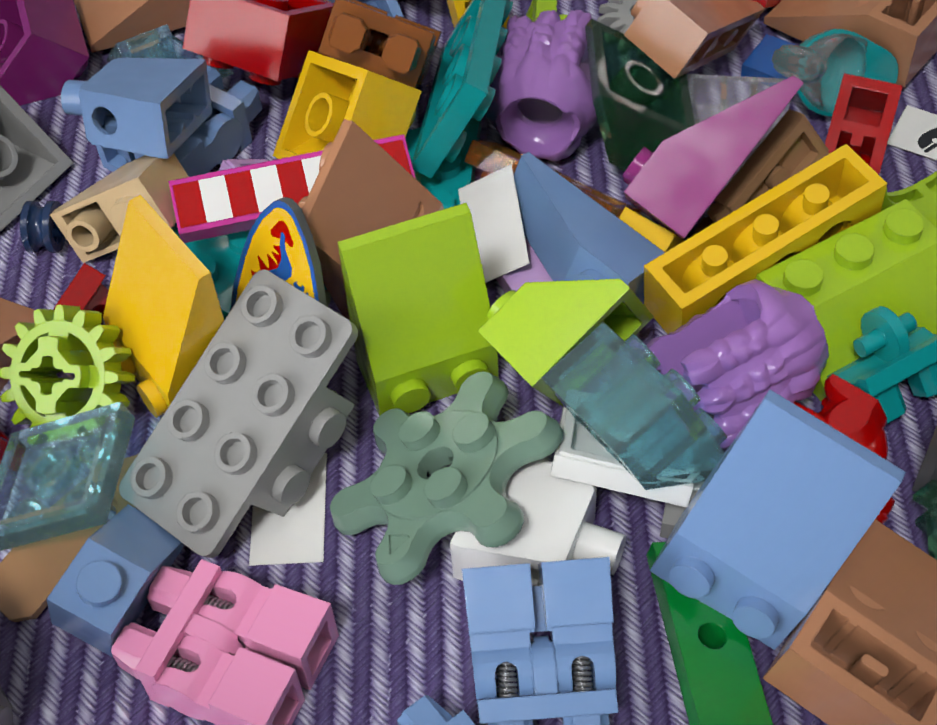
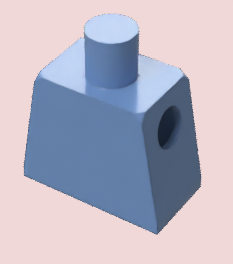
(141, 104)

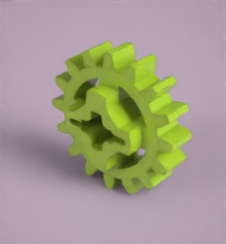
(70, 343)

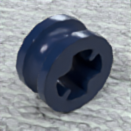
(39, 229)

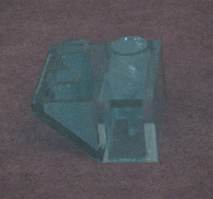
(637, 411)

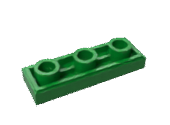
(715, 680)

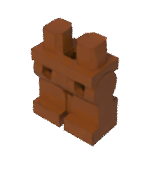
(379, 42)

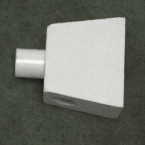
(555, 526)

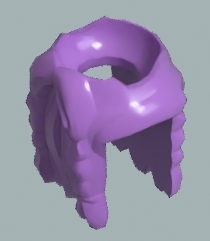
(542, 87)
(744, 348)

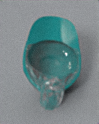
(825, 59)

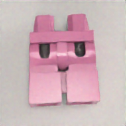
(228, 646)

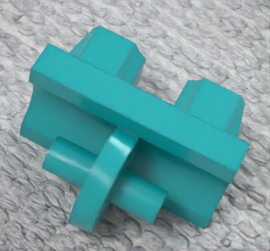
(890, 353)

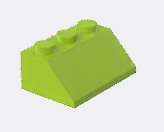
(869, 265)

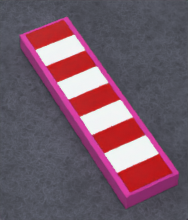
(235, 197)

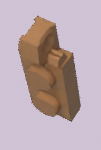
(783, 153)

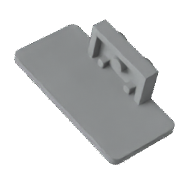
(246, 418)

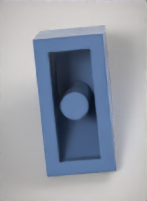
(111, 578)

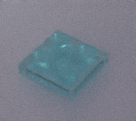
(62, 475)

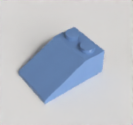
(776, 520)

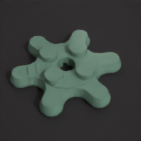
(454, 498)

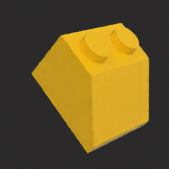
(339, 91)

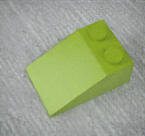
(418, 308)

